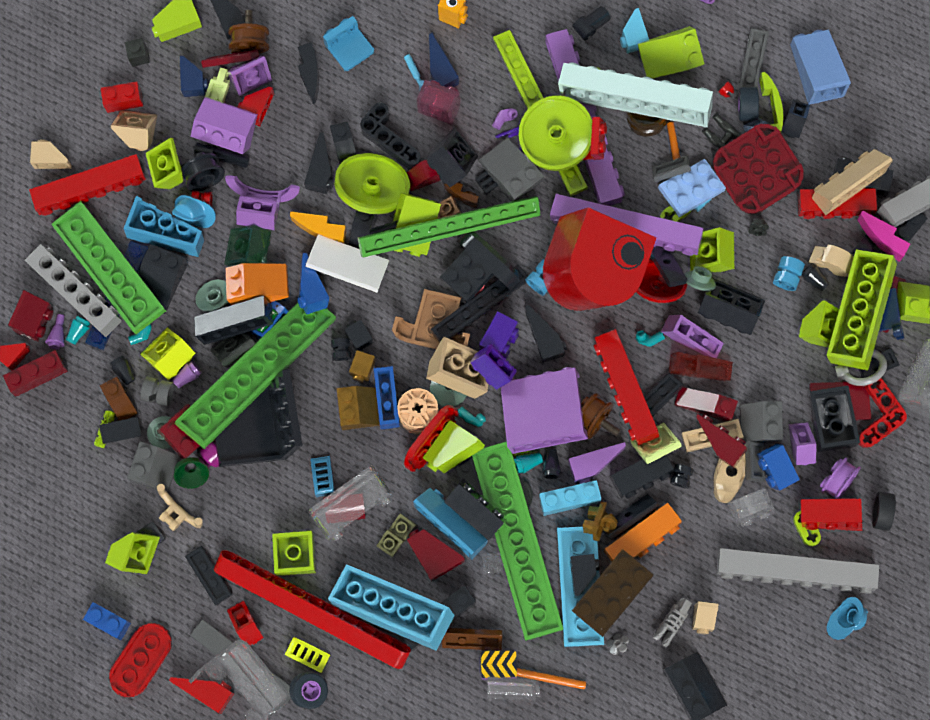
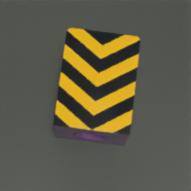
(498, 664)

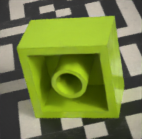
(294, 553)

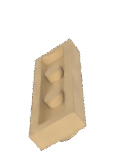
(698, 440)

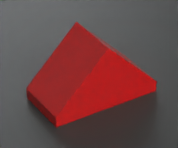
(13, 354)

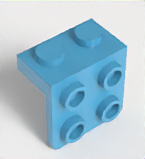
(347, 44)

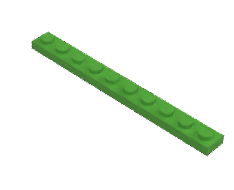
(448, 226)

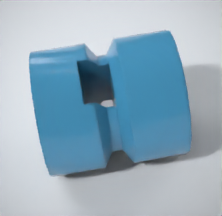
(790, 270)
(535, 281)

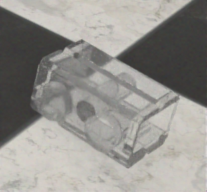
(751, 507)

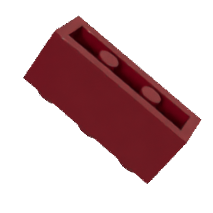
(35, 373)

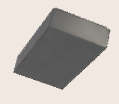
(671, 168)
(753, 471)

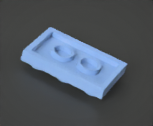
(691, 188)

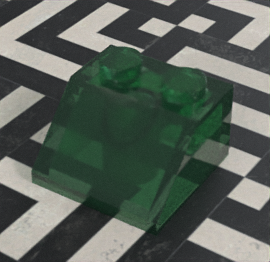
(247, 245)

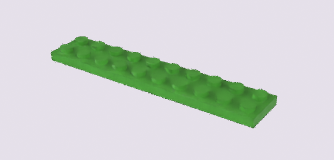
(252, 374)
(518, 543)

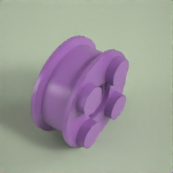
(841, 479)

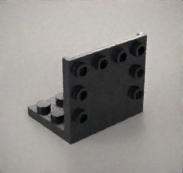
(265, 429)

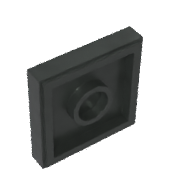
(231, 348)

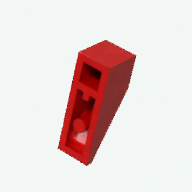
(208, 692)

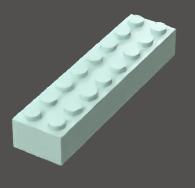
(636, 94)

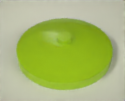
(556, 133)
(371, 183)

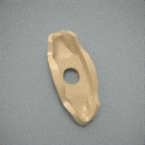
(725, 486)

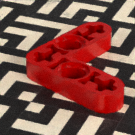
(888, 411)

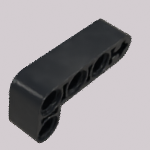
(393, 139)

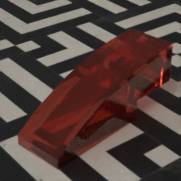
(700, 366)

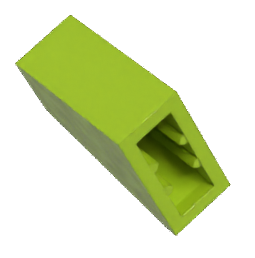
(176, 19)
(451, 448)

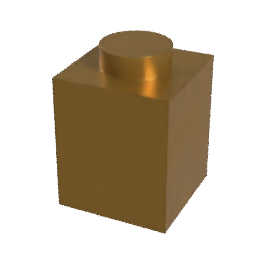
(362, 366)

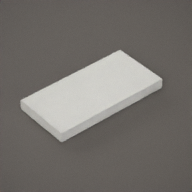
(346, 263)

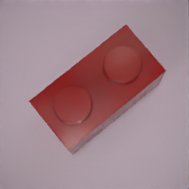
(122, 97)

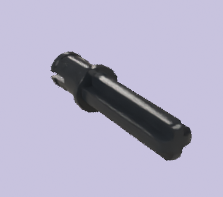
(222, 155)

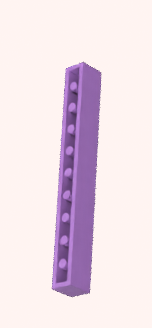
(601, 172)

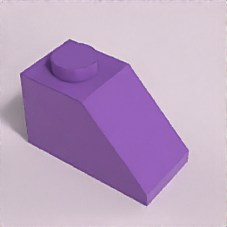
(802, 444)

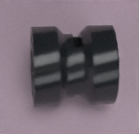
(341, 350)
(681, 476)

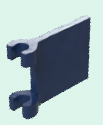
(891, 316)

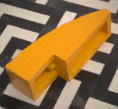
(319, 225)

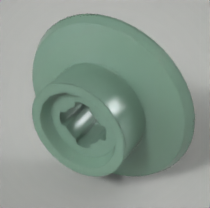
(700, 279)
(153, 435)

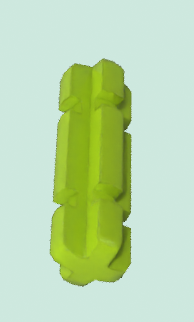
(109, 416)

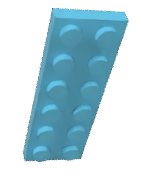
(575, 543)

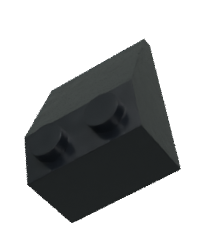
(452, 158)
(162, 273)
(833, 419)

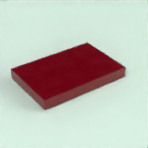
(859, 397)

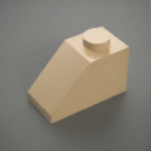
(47, 156)
(704, 617)

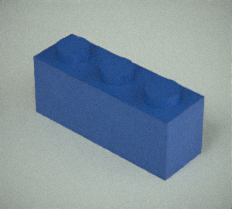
(386, 397)

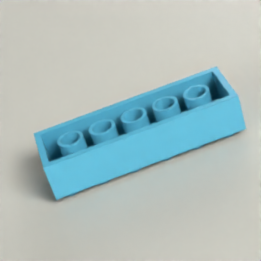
(391, 607)

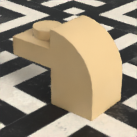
(833, 258)

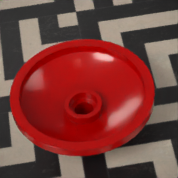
(656, 289)

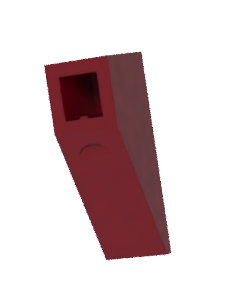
(725, 446)

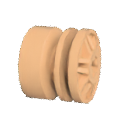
(408, 416)

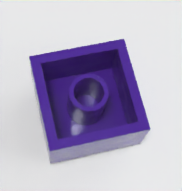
(501, 334)

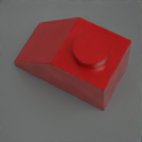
(258, 103)
(245, 623)

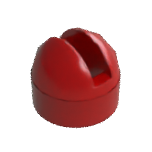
(728, 87)

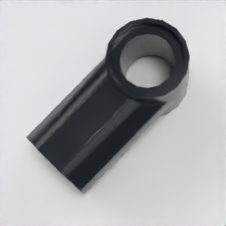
(588, 25)

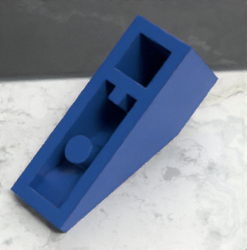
(311, 290)

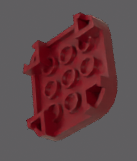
(758, 168)

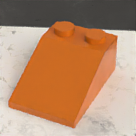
(256, 280)

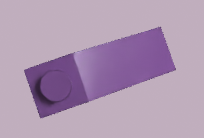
(691, 336)
(591, 464)

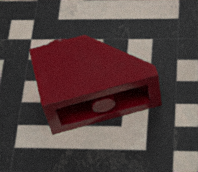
(422, 176)

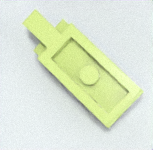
(218, 86)

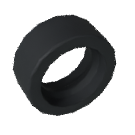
(883, 511)

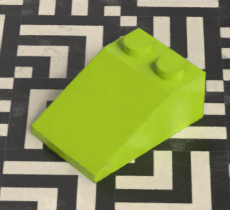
(671, 53)

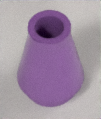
(187, 374)

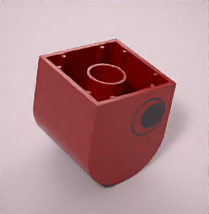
(595, 260)

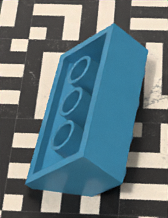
(450, 523)

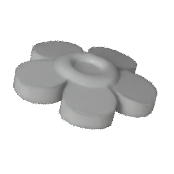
(618, 644)

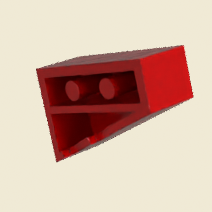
(831, 514)

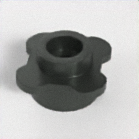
(758, 227)

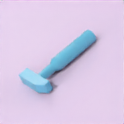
(413, 69)

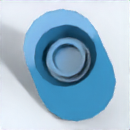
(194, 211)
(847, 618)

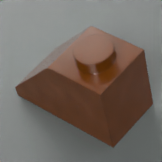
(118, 399)

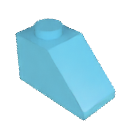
(634, 32)

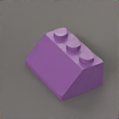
(224, 125)

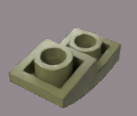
(396, 535)

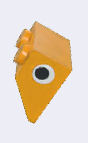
(453, 12)

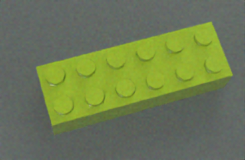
(861, 309)

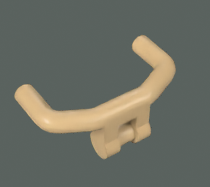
(174, 507)

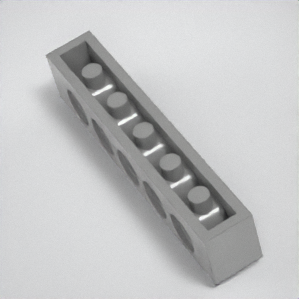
(42, 257)

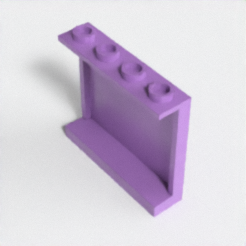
(543, 410)

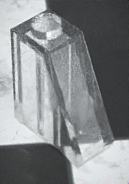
(512, 689)

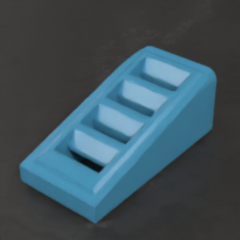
(323, 491)

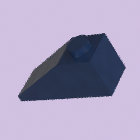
(440, 67)

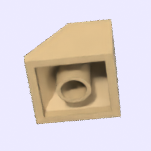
(135, 129)

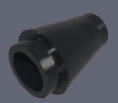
(815, 277)
(123, 370)
(551, 466)

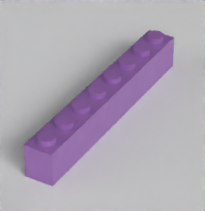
(669, 234)

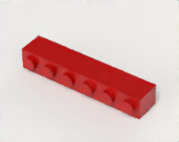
(87, 184)
(626, 386)

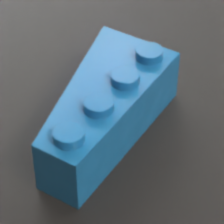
(161, 229)

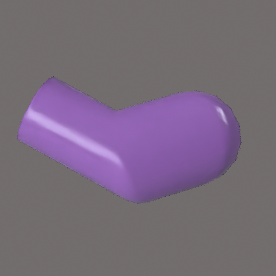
(504, 116)

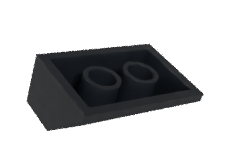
(732, 307)
(694, 687)

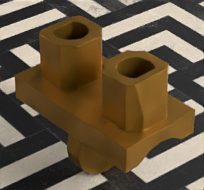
(601, 521)

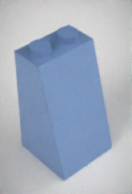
(819, 66)

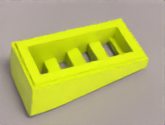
(292, 646)

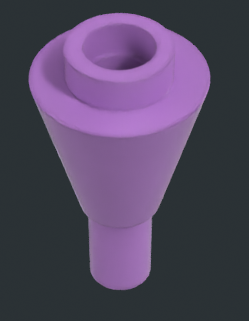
(56, 337)

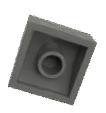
(762, 422)
(152, 466)

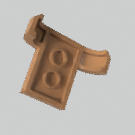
(432, 310)

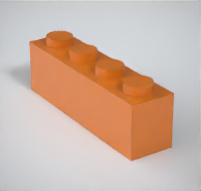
(646, 533)

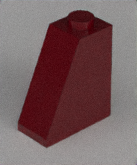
(433, 554)

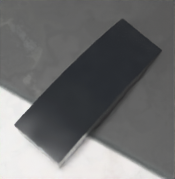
(309, 70)

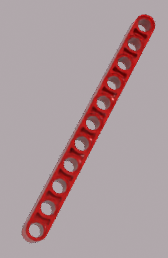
(312, 609)

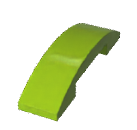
(769, 88)

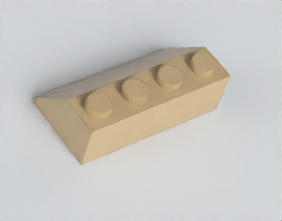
(851, 181)

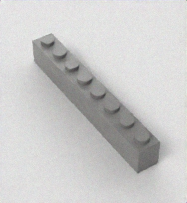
(798, 570)

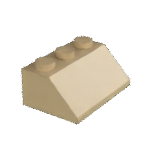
(452, 369)

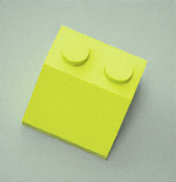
(168, 353)

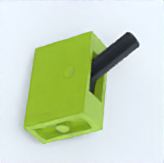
(411, 211)

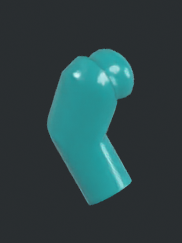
(469, 418)

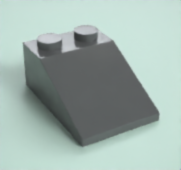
(511, 170)

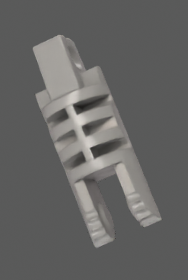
(673, 621)

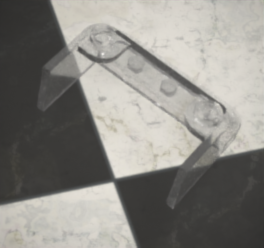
(914, 389)
(350, 503)
(250, 677)

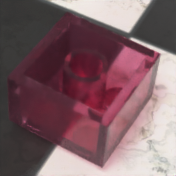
(438, 101)

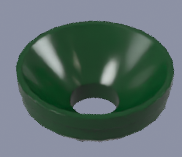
(191, 478)

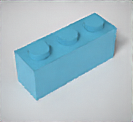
(570, 498)

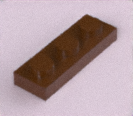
(472, 639)

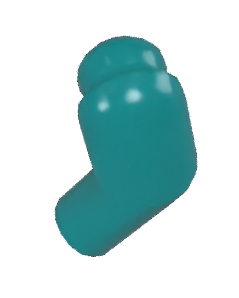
(141, 336)
(647, 340)

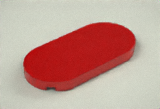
(415, 454)
(140, 660)

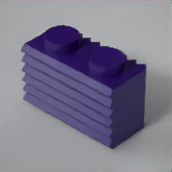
(493, 366)

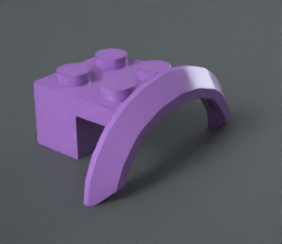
(259, 206)

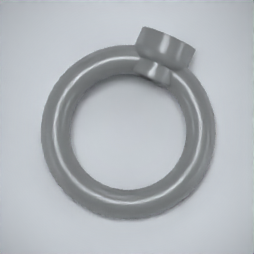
(843, 372)

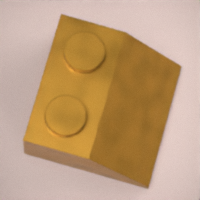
(357, 407)

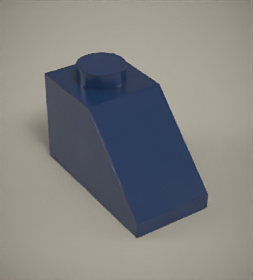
(192, 79)

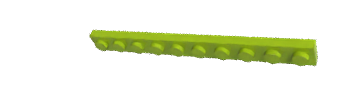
(530, 94)

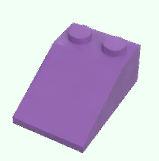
(250, 75)

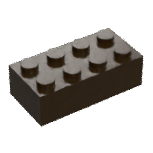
(612, 592)

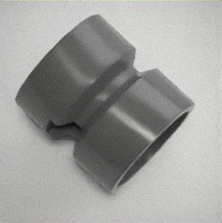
(157, 391)

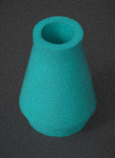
(78, 329)
(527, 462)

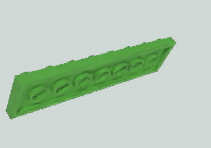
(108, 268)

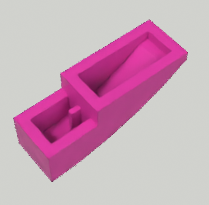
(883, 235)

